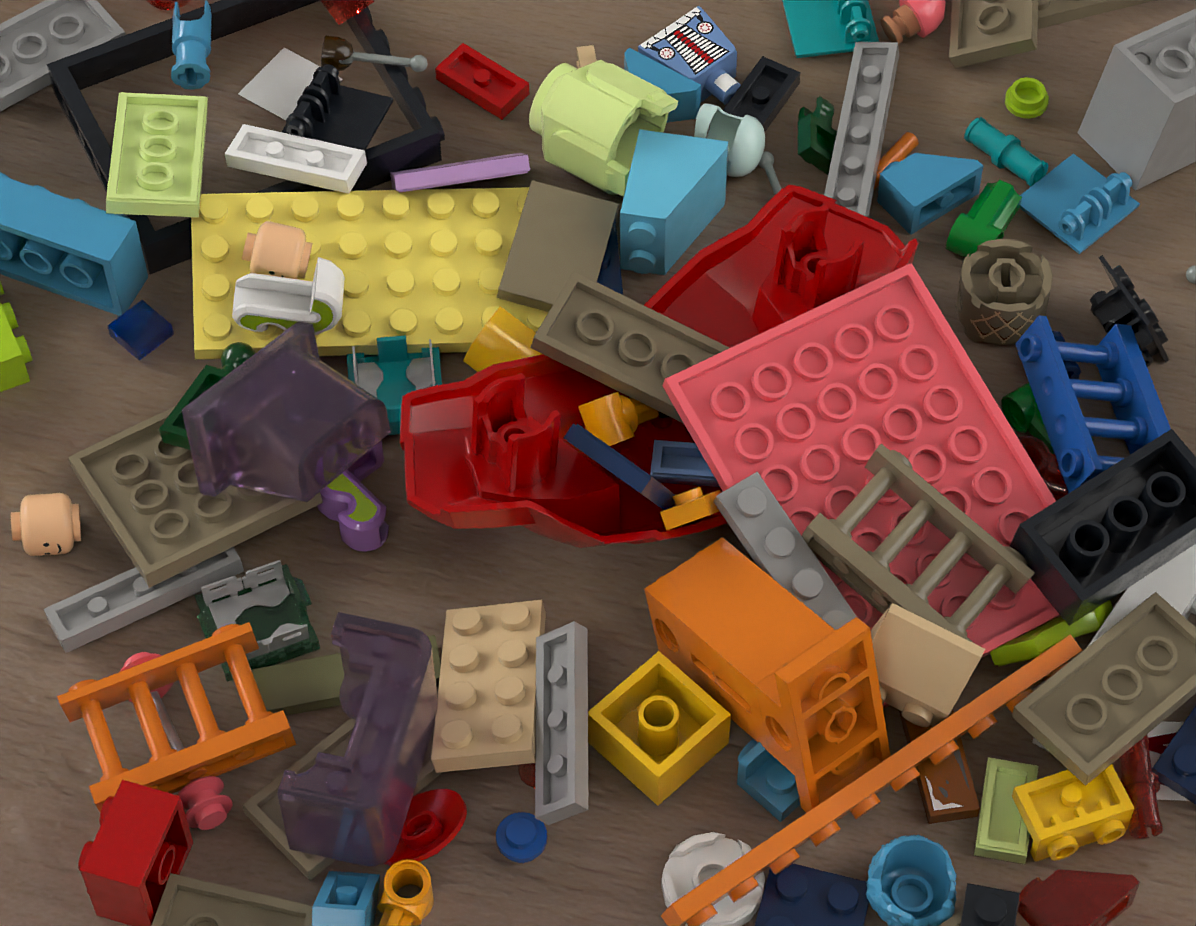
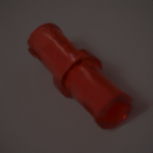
(1141, 788)

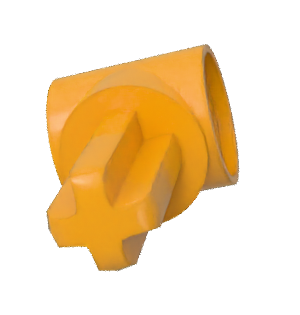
(615, 417)
(405, 911)

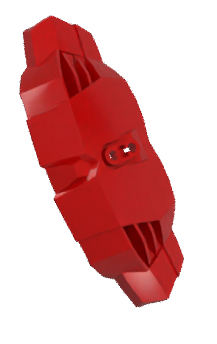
(495, 442)

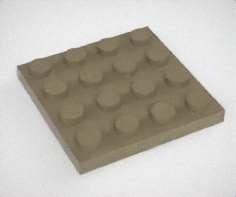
(156, 505)

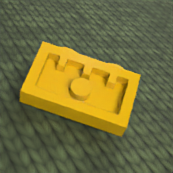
(1068, 814)

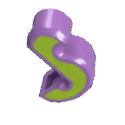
(354, 506)

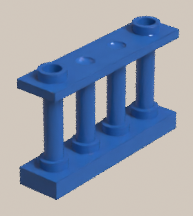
(1124, 384)

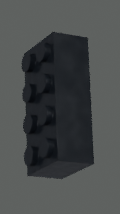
(1113, 528)

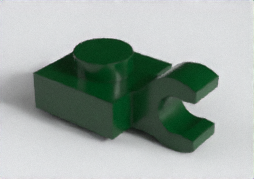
(816, 135)

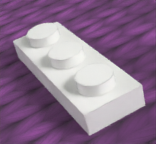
(296, 158)

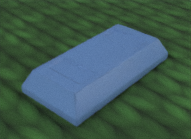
(680, 464)

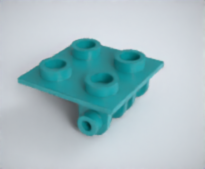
(828, 25)

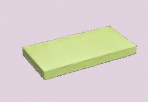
(157, 155)

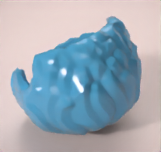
(912, 882)

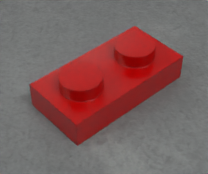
(482, 81)

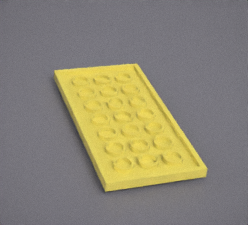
(409, 262)

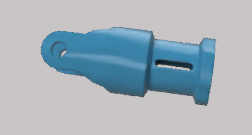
(191, 47)

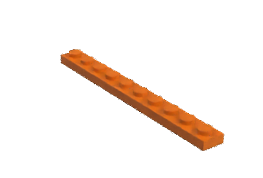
(860, 795)

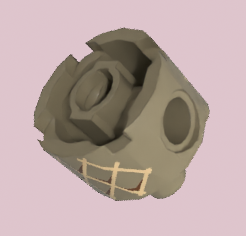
(1002, 291)

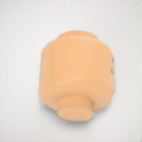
(278, 251)
(46, 524)

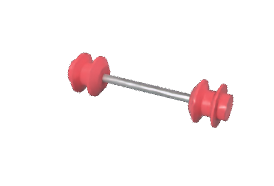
(201, 795)

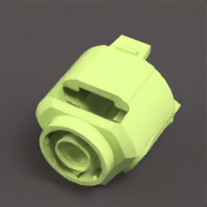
(594, 119)

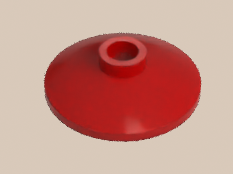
(429, 825)

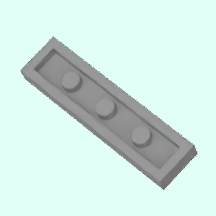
(781, 549)
(129, 599)
(561, 723)

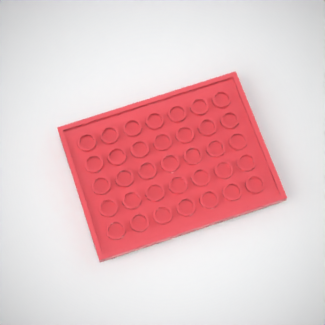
(836, 384)

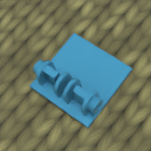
(1079, 202)

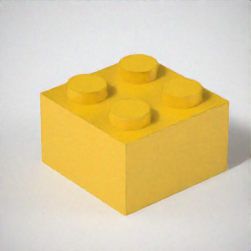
(658, 728)

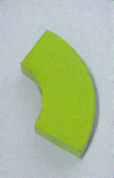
(1044, 637)

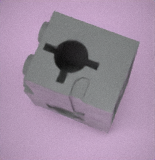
(1147, 103)

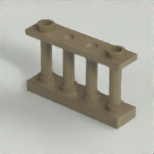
(870, 571)

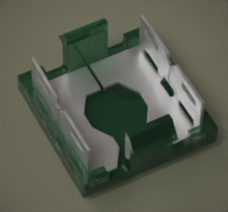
(272, 605)

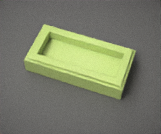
(1000, 825)

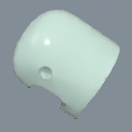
(743, 134)

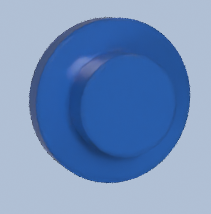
(521, 837)

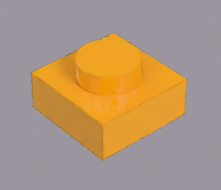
(689, 507)

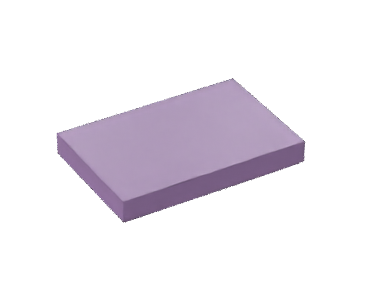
(460, 172)

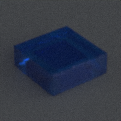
(140, 330)

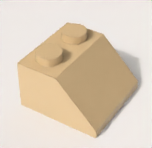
(921, 665)

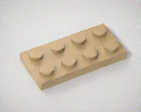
(488, 687)

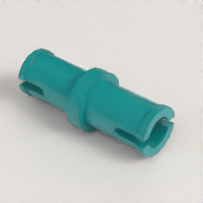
(1005, 151)

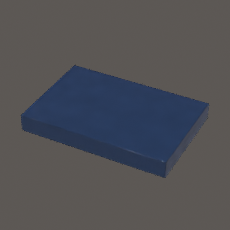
(620, 466)

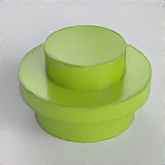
(1027, 98)

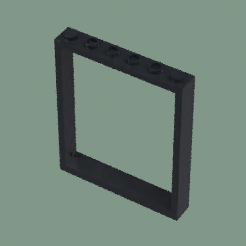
(124, 54)

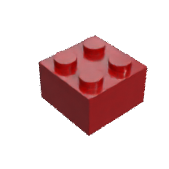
(134, 852)

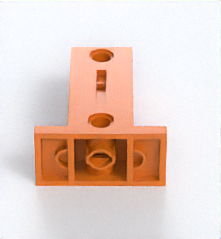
(774, 667)

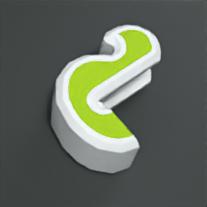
(285, 301)

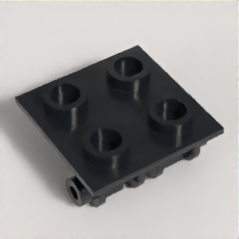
(337, 112)
(1125, 307)

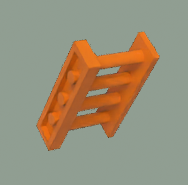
(215, 749)

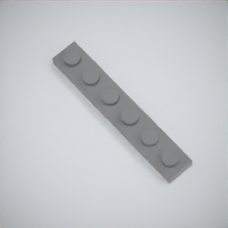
(862, 125)

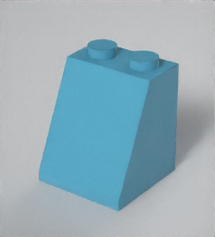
(669, 198)

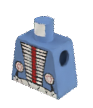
(697, 51)

